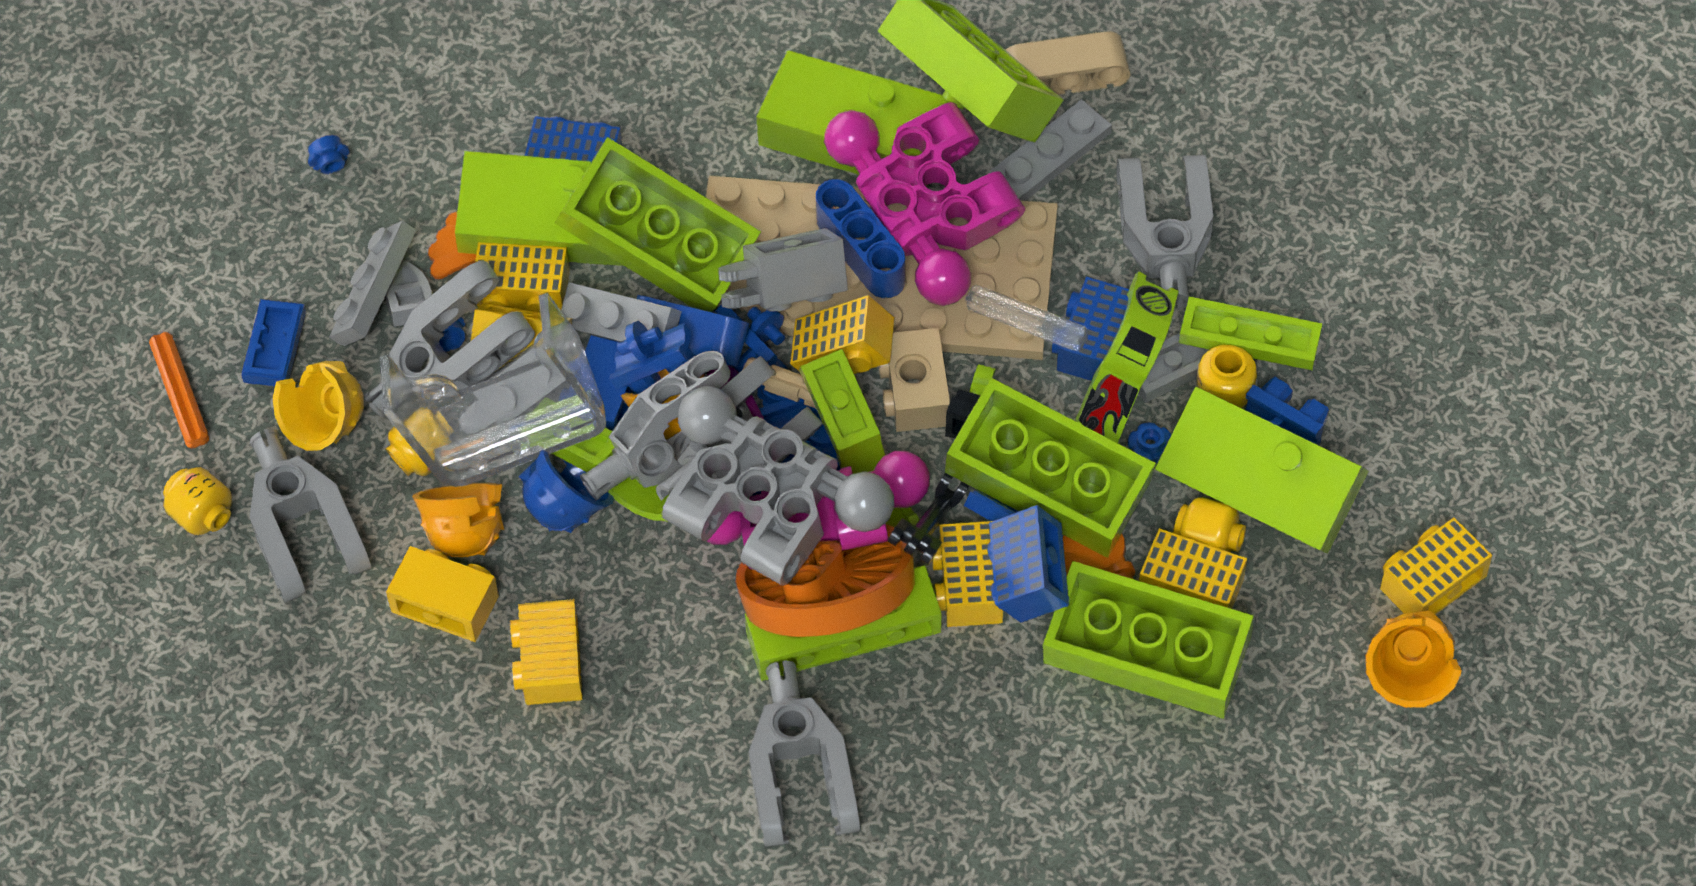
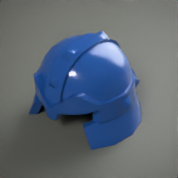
(558, 498)

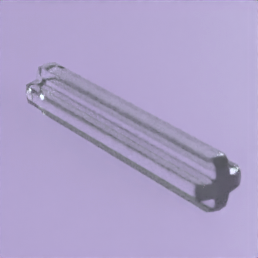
(1026, 317)

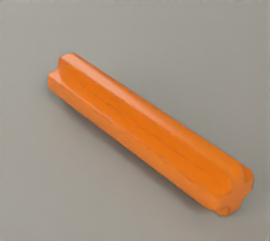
(179, 390)

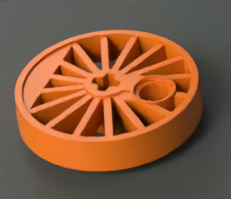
(830, 590)

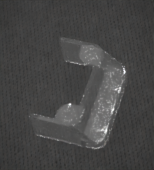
(504, 418)

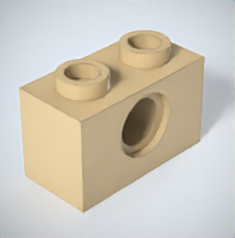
(919, 404)

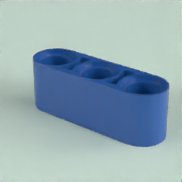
(867, 255)
(710, 331)

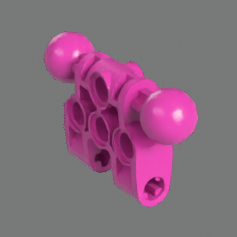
(943, 139)
(900, 469)

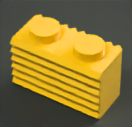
(548, 651)

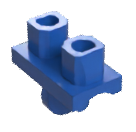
(763, 327)
(649, 352)
(1272, 405)

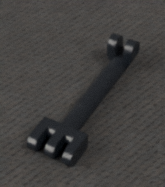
(919, 536)

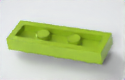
(1260, 333)

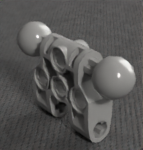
(775, 545)

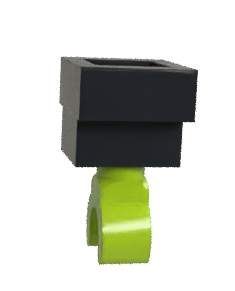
(964, 401)

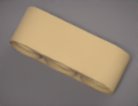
(1076, 61)

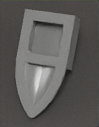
(406, 292)

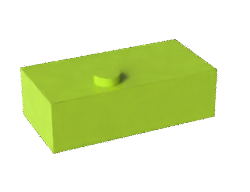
(971, 67)
(813, 91)
(518, 203)
(656, 226)
(1044, 459)
(1261, 470)
(1148, 640)

